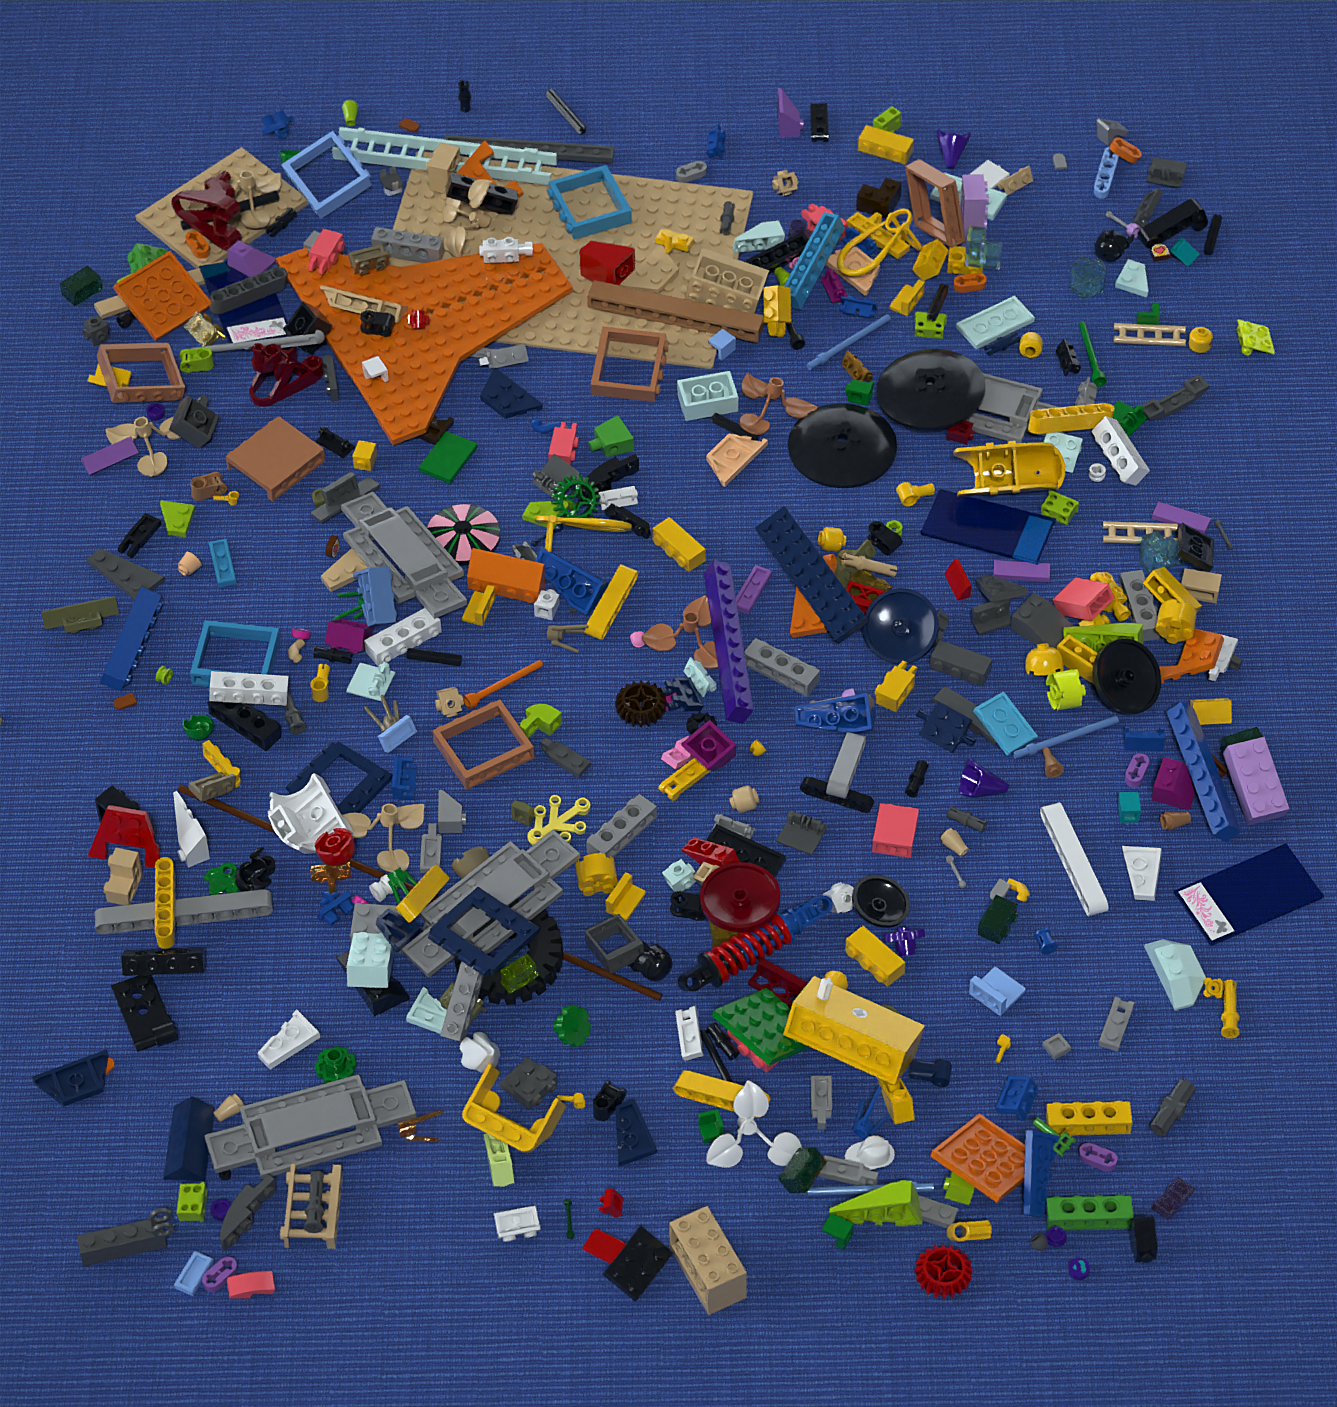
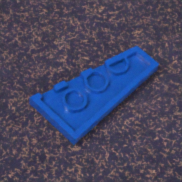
(1037, 1164)

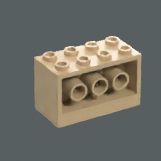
(726, 282)
(708, 1260)

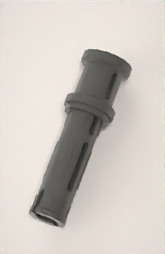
(293, 716)
(314, 1210)

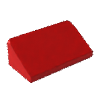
(958, 580)
(603, 1246)

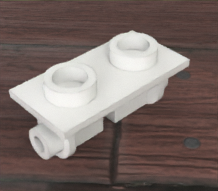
(619, 497)

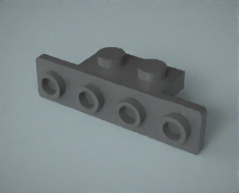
(340, 492)

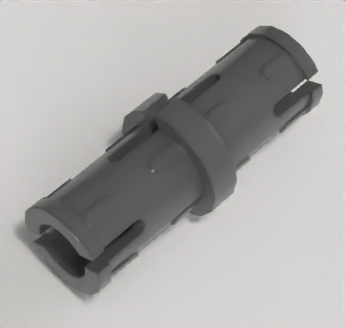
(727, 218)
(966, 819)

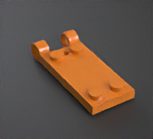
(804, 618)

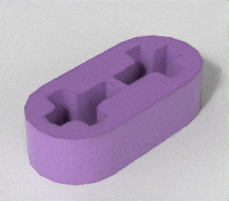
(1140, 771)
(1098, 1157)
(217, 1272)

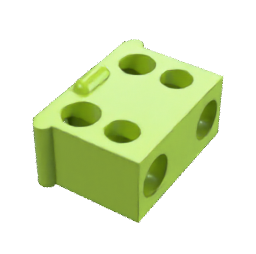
(888, 120)
(929, 326)
(1059, 507)
(192, 1202)

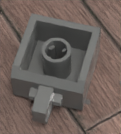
(194, 421)

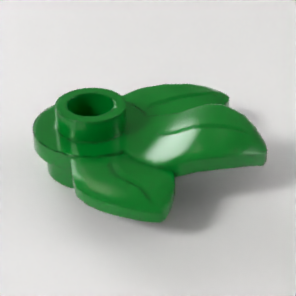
(220, 881)

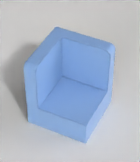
(724, 343)

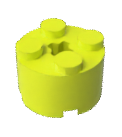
(1065, 689)

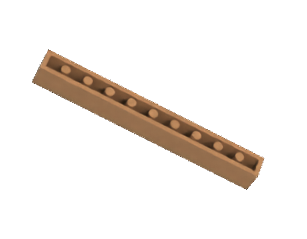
(675, 311)

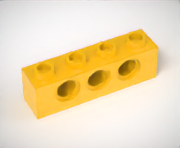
(1097, 1125)

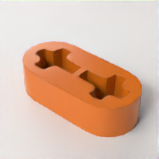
(1125, 150)
(200, 243)
(969, 282)

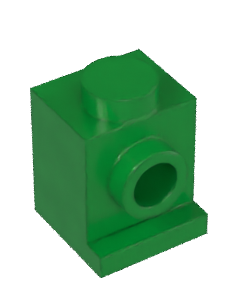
(859, 392)

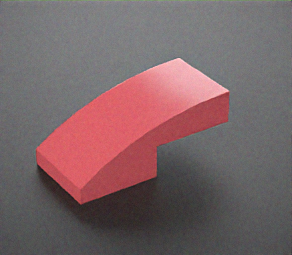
(250, 1283)

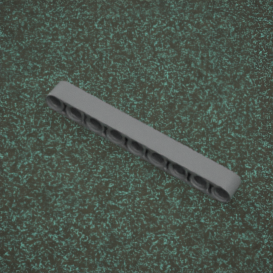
(187, 911)

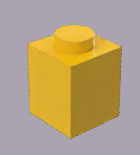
(364, 455)

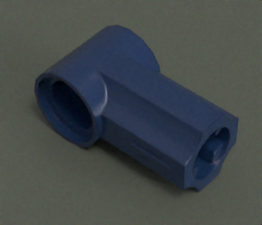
(937, 1072)

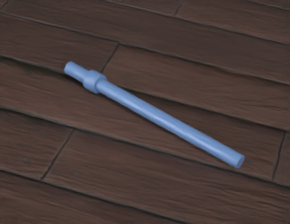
(823, 357)
(1031, 749)
(843, 1190)

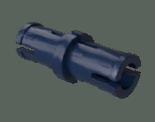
(1001, 343)

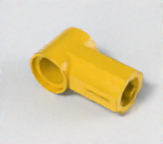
(970, 1231)

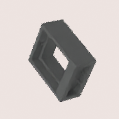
(621, 956)

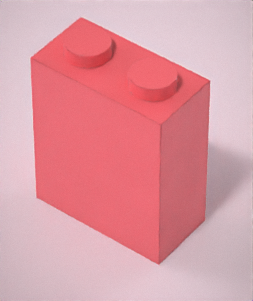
(1083, 599)
(895, 830)

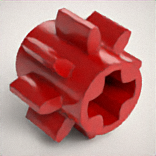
(418, 319)

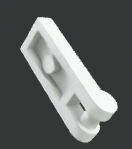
(689, 1033)

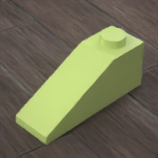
(499, 1161)

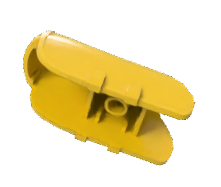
(1013, 468)

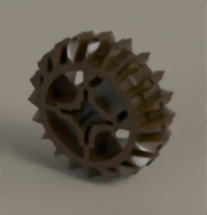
(652, 707)

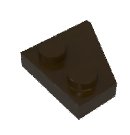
(436, 430)

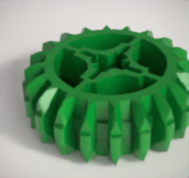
(577, 491)

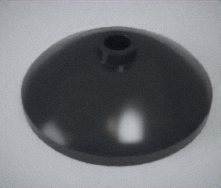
(884, 894)

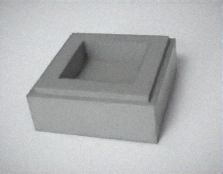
(1056, 1046)

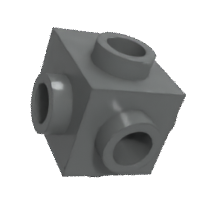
(96, 330)

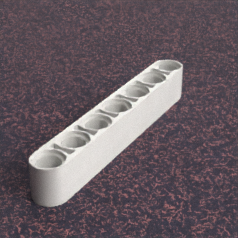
(1074, 859)

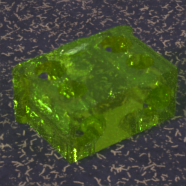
(518, 974)

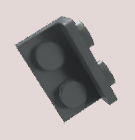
(991, 616)

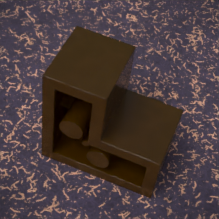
(879, 200)

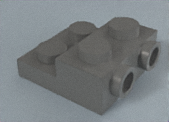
(529, 1083)

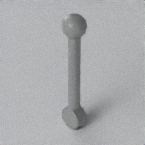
(950, 860)

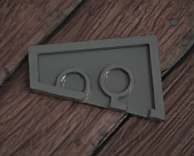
(998, 588)

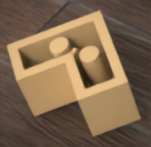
(443, 162)
(124, 876)

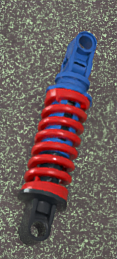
(752, 945)

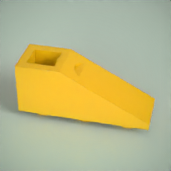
(897, 1101)

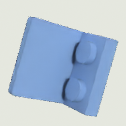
(996, 990)

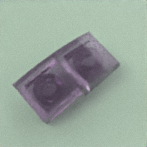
(1173, 1199)

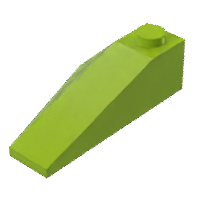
(1099, 635)
(890, 1203)

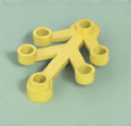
(558, 824)

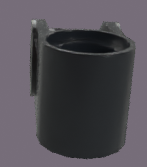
(378, 323)
(884, 538)
(688, 907)
(608, 1098)

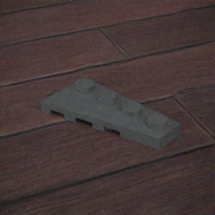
(123, 573)

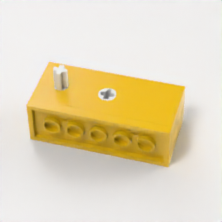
(853, 1030)

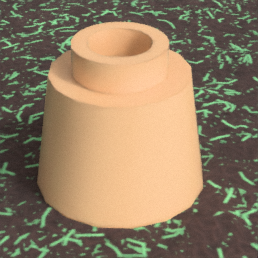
(189, 564)

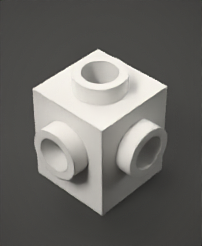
(841, 897)

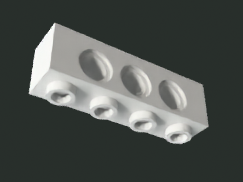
(1120, 451)
(401, 636)
(248, 688)

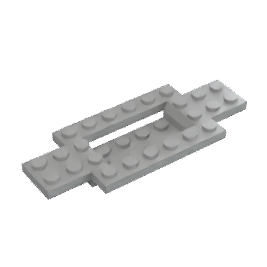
(1010, 400)
(413, 549)
(506, 878)
(309, 1115)

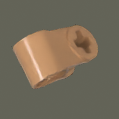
(206, 486)

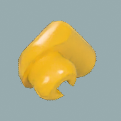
(1021, 888)

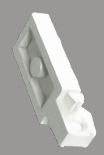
(1226, 653)

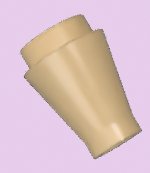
(954, 842)
(228, 1108)

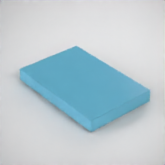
(1005, 723)

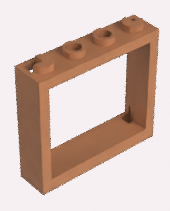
(952, 230)
(140, 352)
(629, 391)
(494, 766)

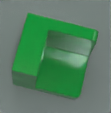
(1149, 318)
(710, 1125)
(840, 1229)

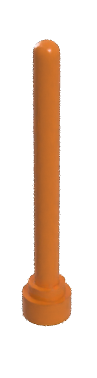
(472, 699)

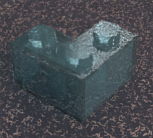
(980, 251)
(1158, 552)

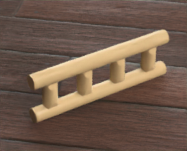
(1158, 329)
(1131, 527)

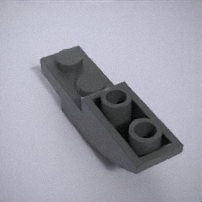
(239, 1216)

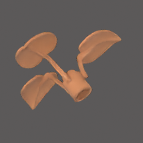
(756, 388)
(697, 613)

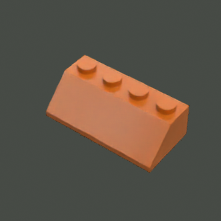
(509, 575)

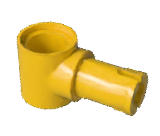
(910, 494)
(320, 683)

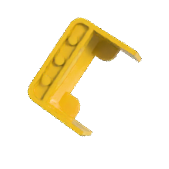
(483, 1115)

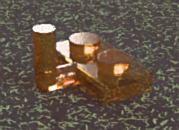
(328, 873)

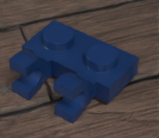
(686, 694)

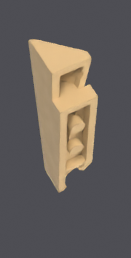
(359, 303)

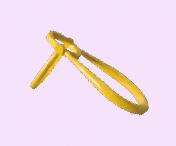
(899, 230)
(586, 523)

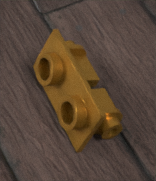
(855, 367)

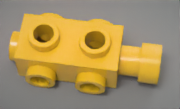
(1116, 605)

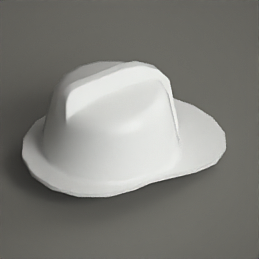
(873, 1152)

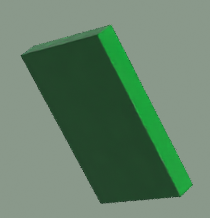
(448, 457)

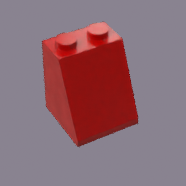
(606, 262)

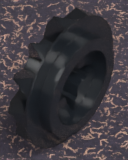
(692, 722)

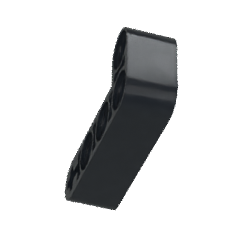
(1173, 222)

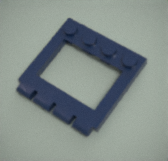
(362, 794)
(469, 953)

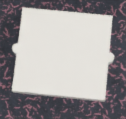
(992, 173)

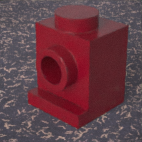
(961, 432)

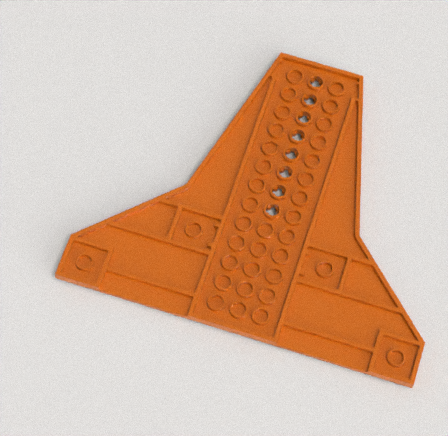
(425, 359)

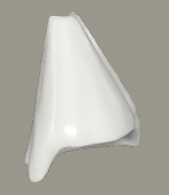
(479, 1052)

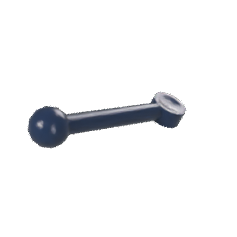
(534, 543)

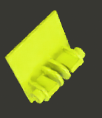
(1254, 337)

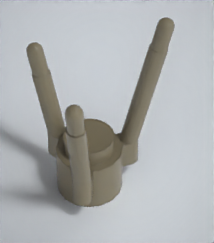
(556, 633)
(388, 720)

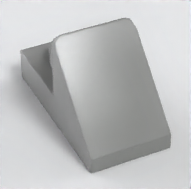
(1109, 129)

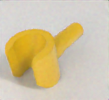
(232, 498)
(1005, 1044)
(578, 1099)

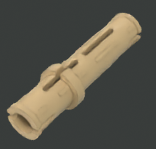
(867, 564)

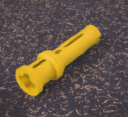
(1230, 1016)

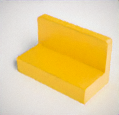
(908, 298)
(122, 377)
(479, 606)
(1212, 710)
(624, 898)

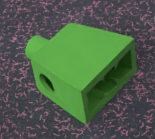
(612, 438)

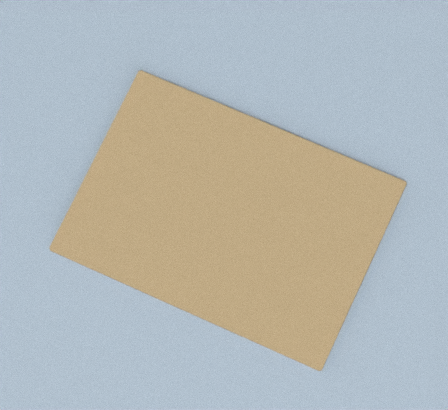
(569, 321)

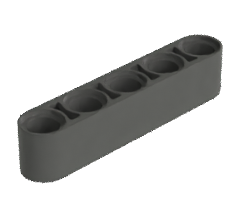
(248, 290)

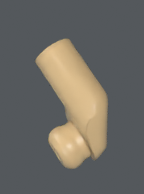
(293, 651)

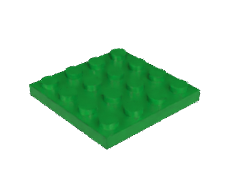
(760, 1025)

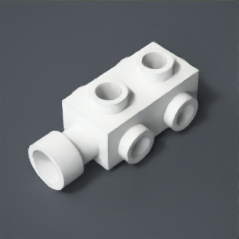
(504, 250)

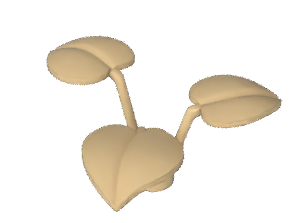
(265, 185)
(457, 237)
(151, 464)
(409, 818)

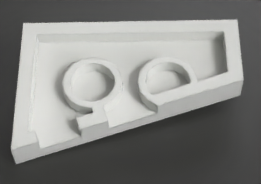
(1143, 870)
(290, 1040)

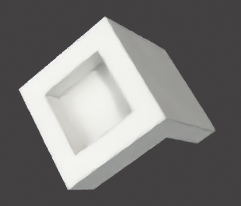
(374, 368)

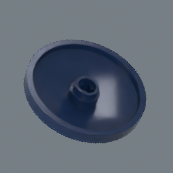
(901, 626)

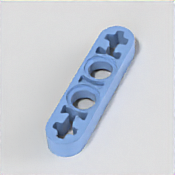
(1108, 172)

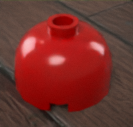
(336, 847)

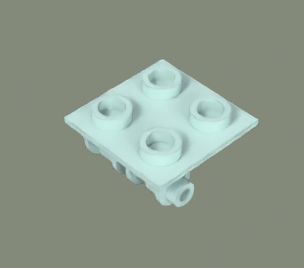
(1068, 446)
(371, 681)

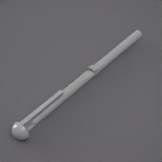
(292, 341)

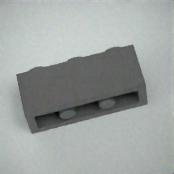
(961, 663)

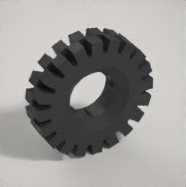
(545, 951)

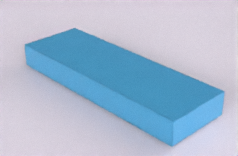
(222, 563)

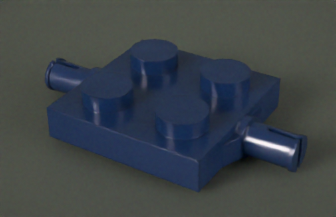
(946, 727)

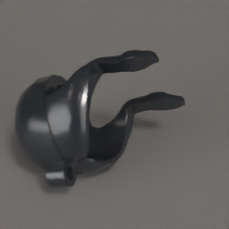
(1111, 245)
(252, 874)
(653, 963)

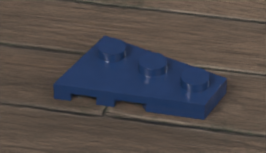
(632, 1134)

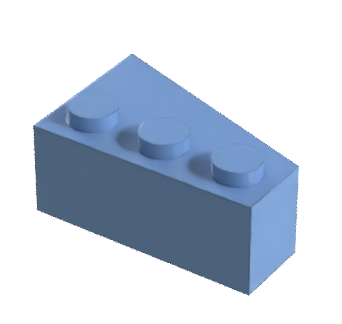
(377, 595)

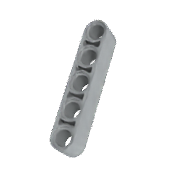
(846, 765)

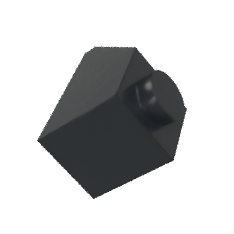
(1143, 1239)

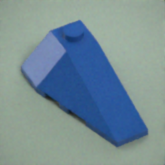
(574, 583)
(842, 714)

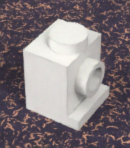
(546, 600)

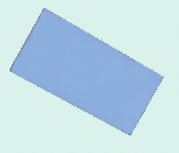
(397, 734)
(193, 1272)

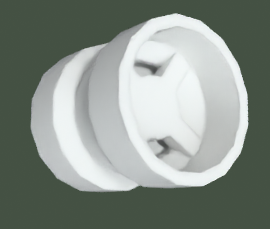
(381, 888)

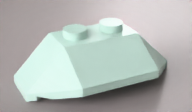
(1177, 971)

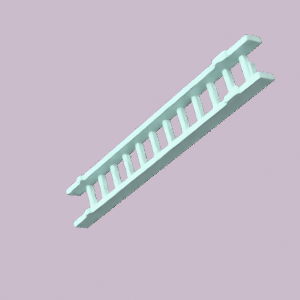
(423, 143)

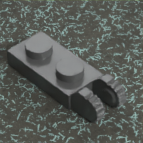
(329, 374)

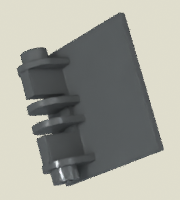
(1166, 172)
(552, 472)
(802, 832)

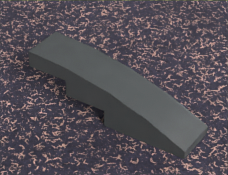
(964, 707)

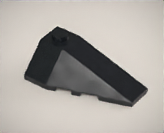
(378, 999)

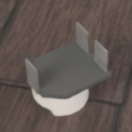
(391, 182)

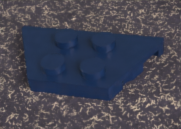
(507, 397)
(75, 1080)

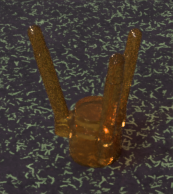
(408, 1128)

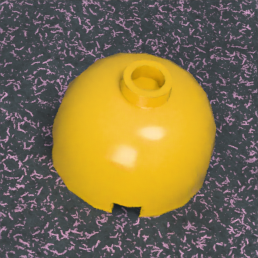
(1044, 660)

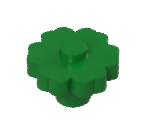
(572, 1026)
(335, 1064)

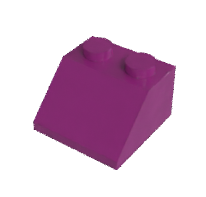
(348, 635)
(710, 746)
(1174, 785)

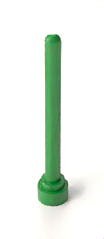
(1098, 376)

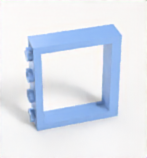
(340, 197)

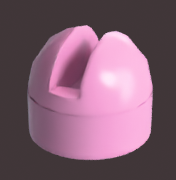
(636, 639)

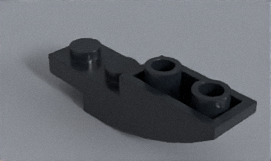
(611, 472)

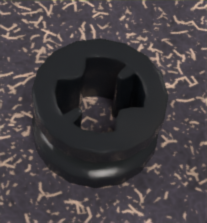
(270, 862)

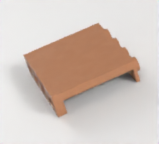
(276, 457)

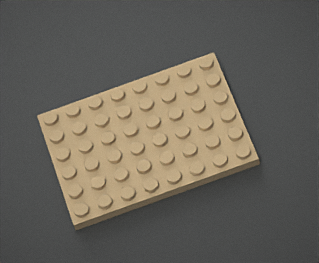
(165, 223)

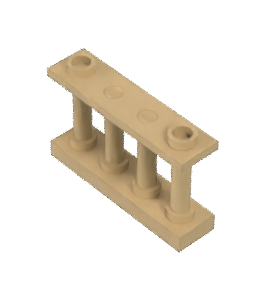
(330, 1215)

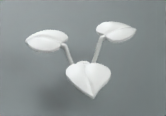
(749, 1103)

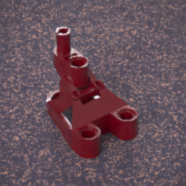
(219, 208)
(283, 363)

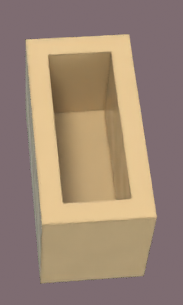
(1202, 585)

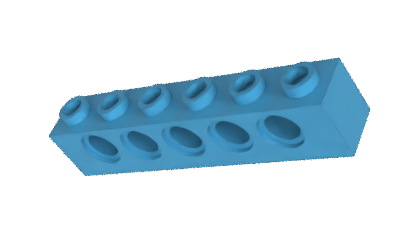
(814, 258)

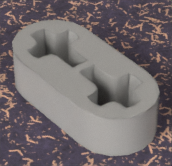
(691, 171)

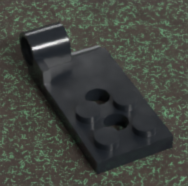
(147, 1029)

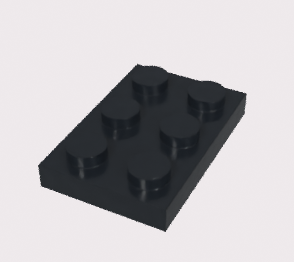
(1195, 547)
(637, 1263)

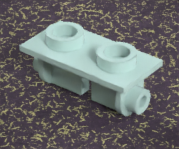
(698, 675)

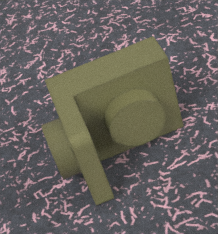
(522, 812)

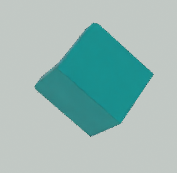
(1184, 251)
(1129, 807)

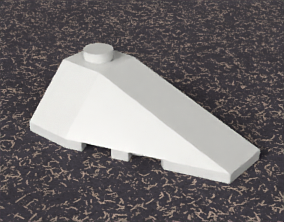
(190, 835)

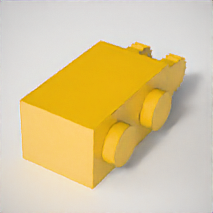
(777, 309)
(896, 687)

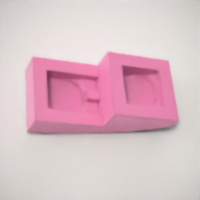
(677, 756)

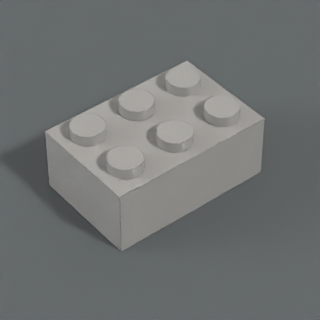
(365, 918)

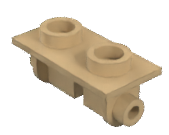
(1016, 180)

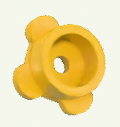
(1218, 985)

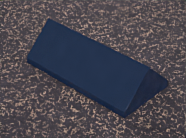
(187, 1147)

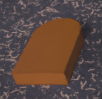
(409, 125)
(124, 701)

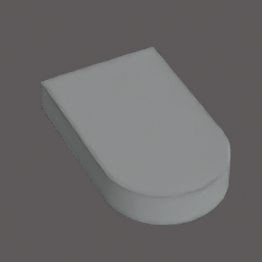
(1059, 161)
(1000, 889)

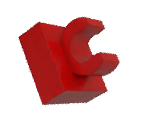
(612, 1203)

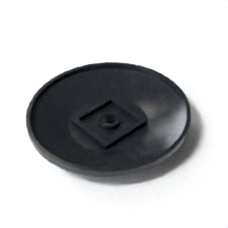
(915, 404)
(839, 463)

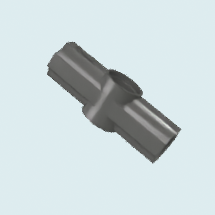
(1173, 1108)

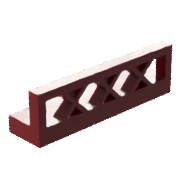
(779, 978)

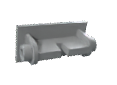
(1087, 393)
(735, 826)

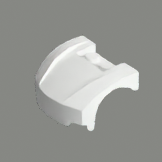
(305, 815)

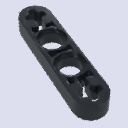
(855, 801)

